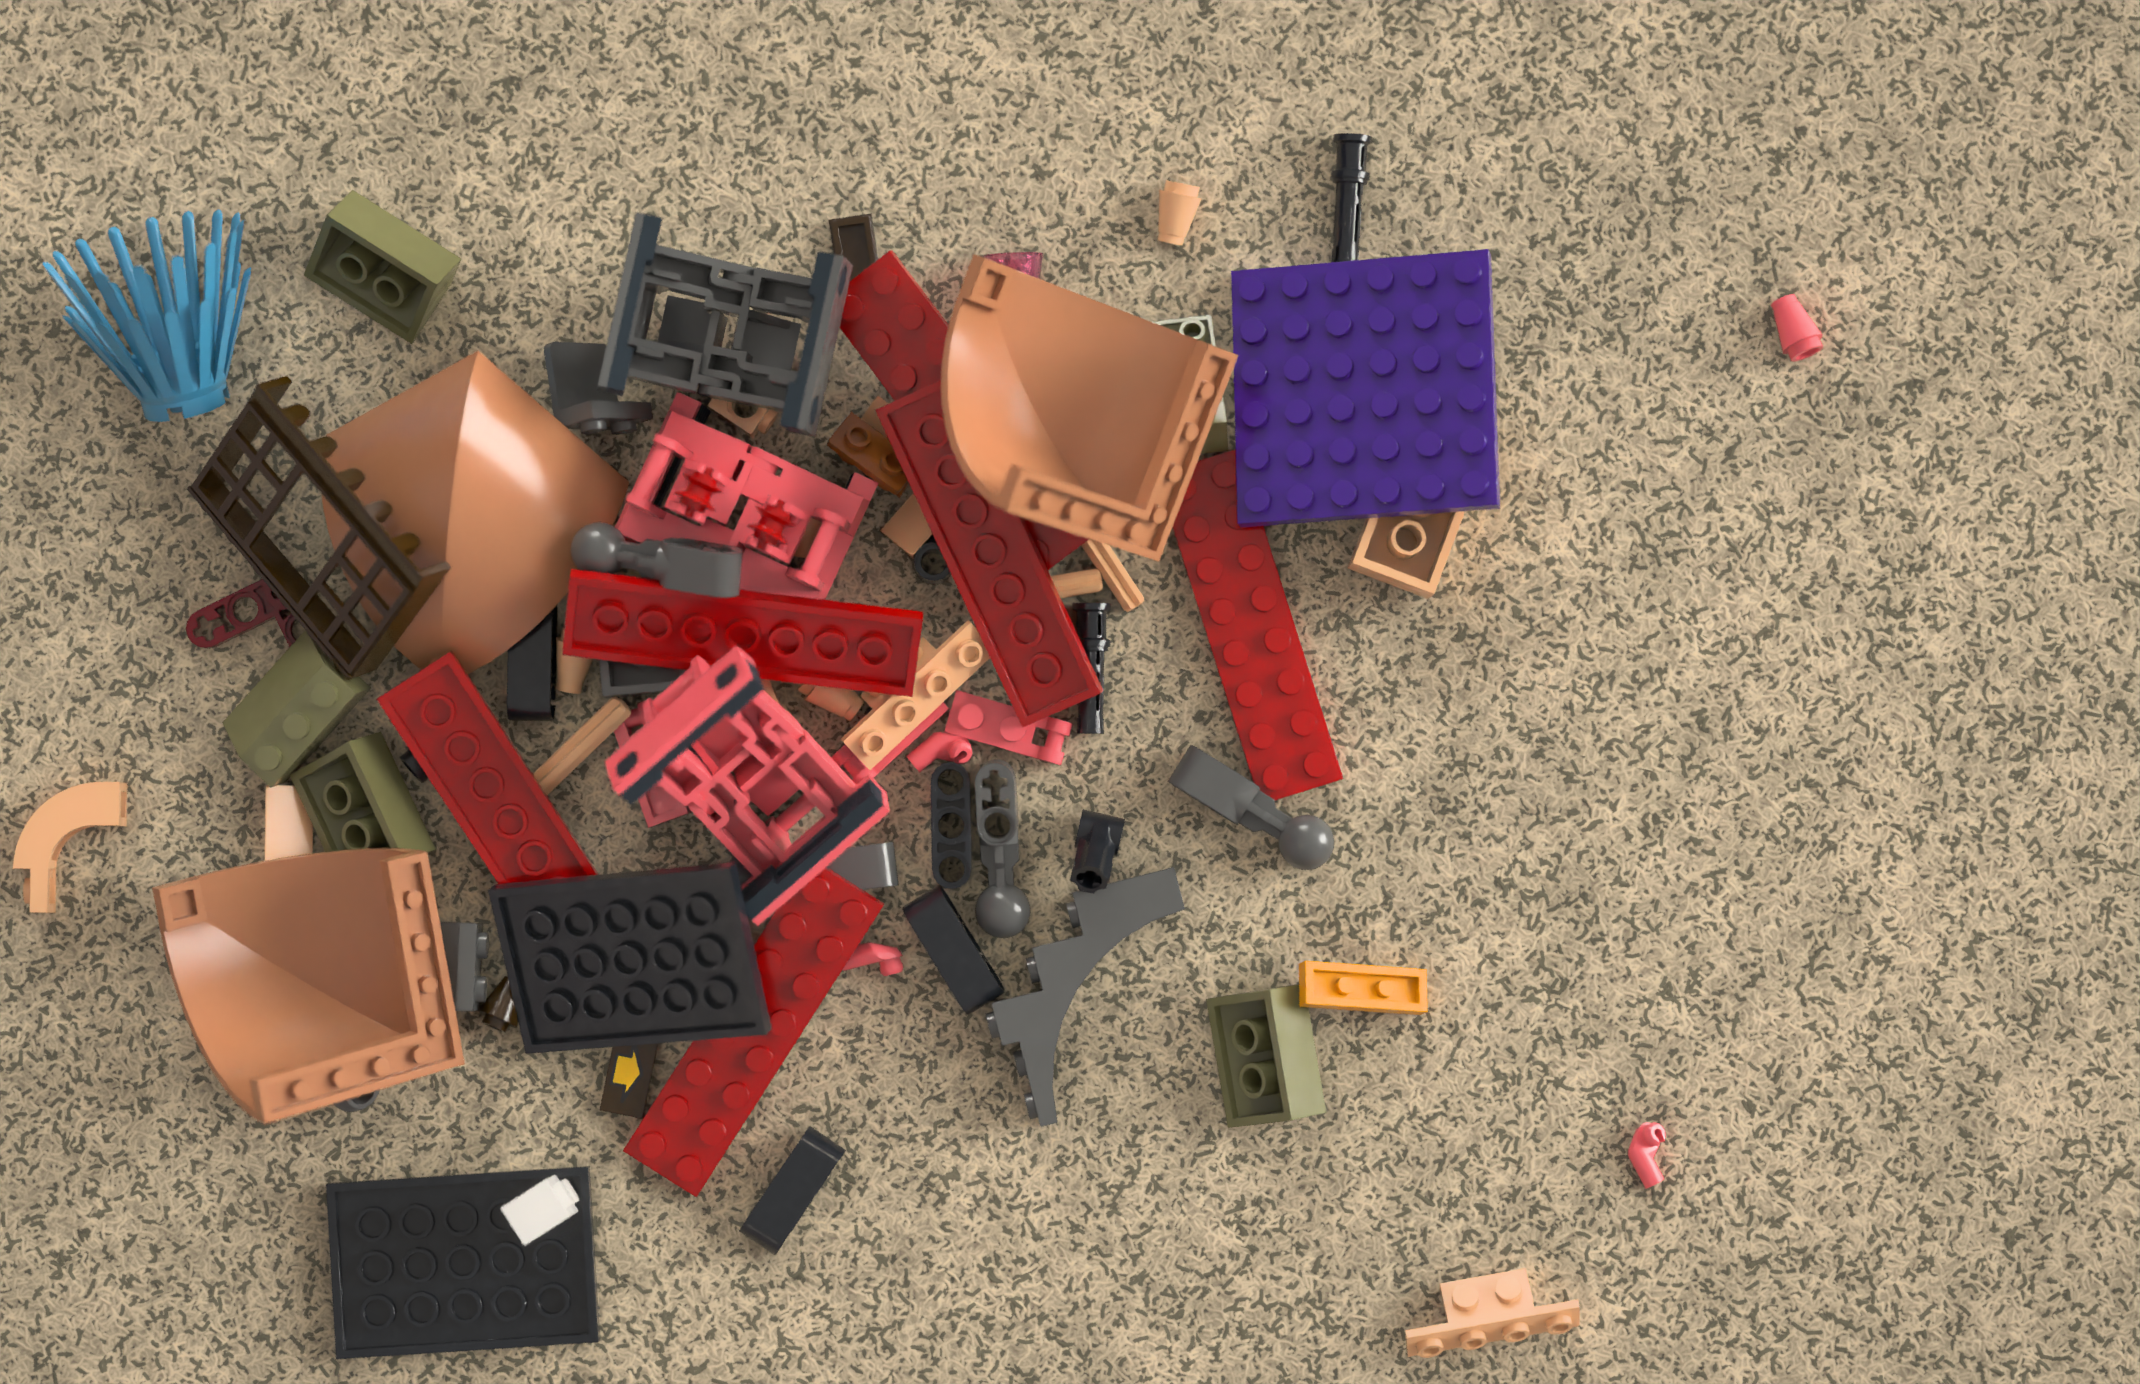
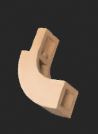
(54, 825)

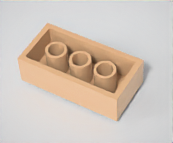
(1406, 550)

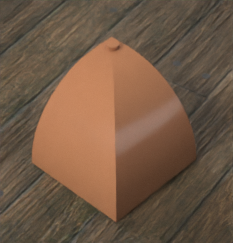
(1076, 407)
(484, 488)
(312, 976)

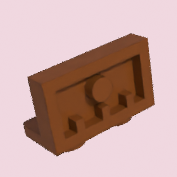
(870, 452)

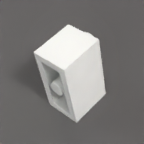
(541, 1208)

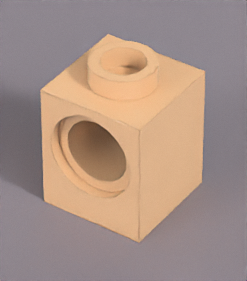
(760, 421)

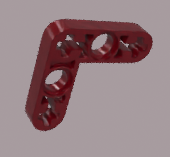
(268, 609)

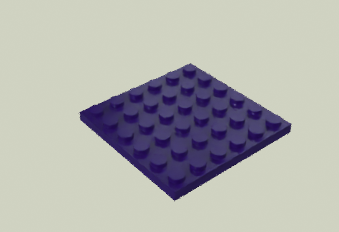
(1365, 389)

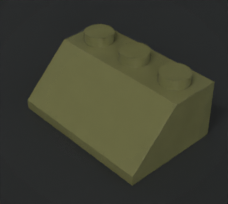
(381, 266)
(291, 711)
(360, 799)
(1265, 1056)

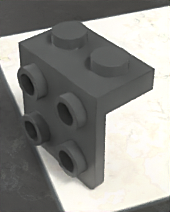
(573, 385)
(464, 949)

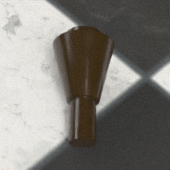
(500, 1008)

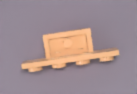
(936, 678)
(1490, 1311)

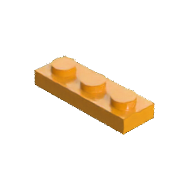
(1362, 987)

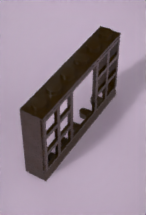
(338, 490)

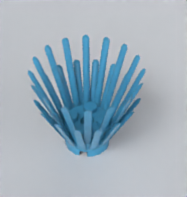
(176, 356)

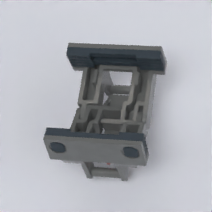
(693, 331)

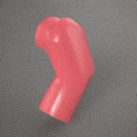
(941, 746)
(872, 953)
(1643, 1150)

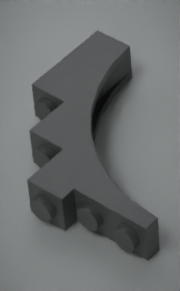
(1064, 965)

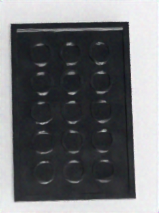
(630, 958)
(444, 1271)

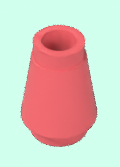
(1796, 329)

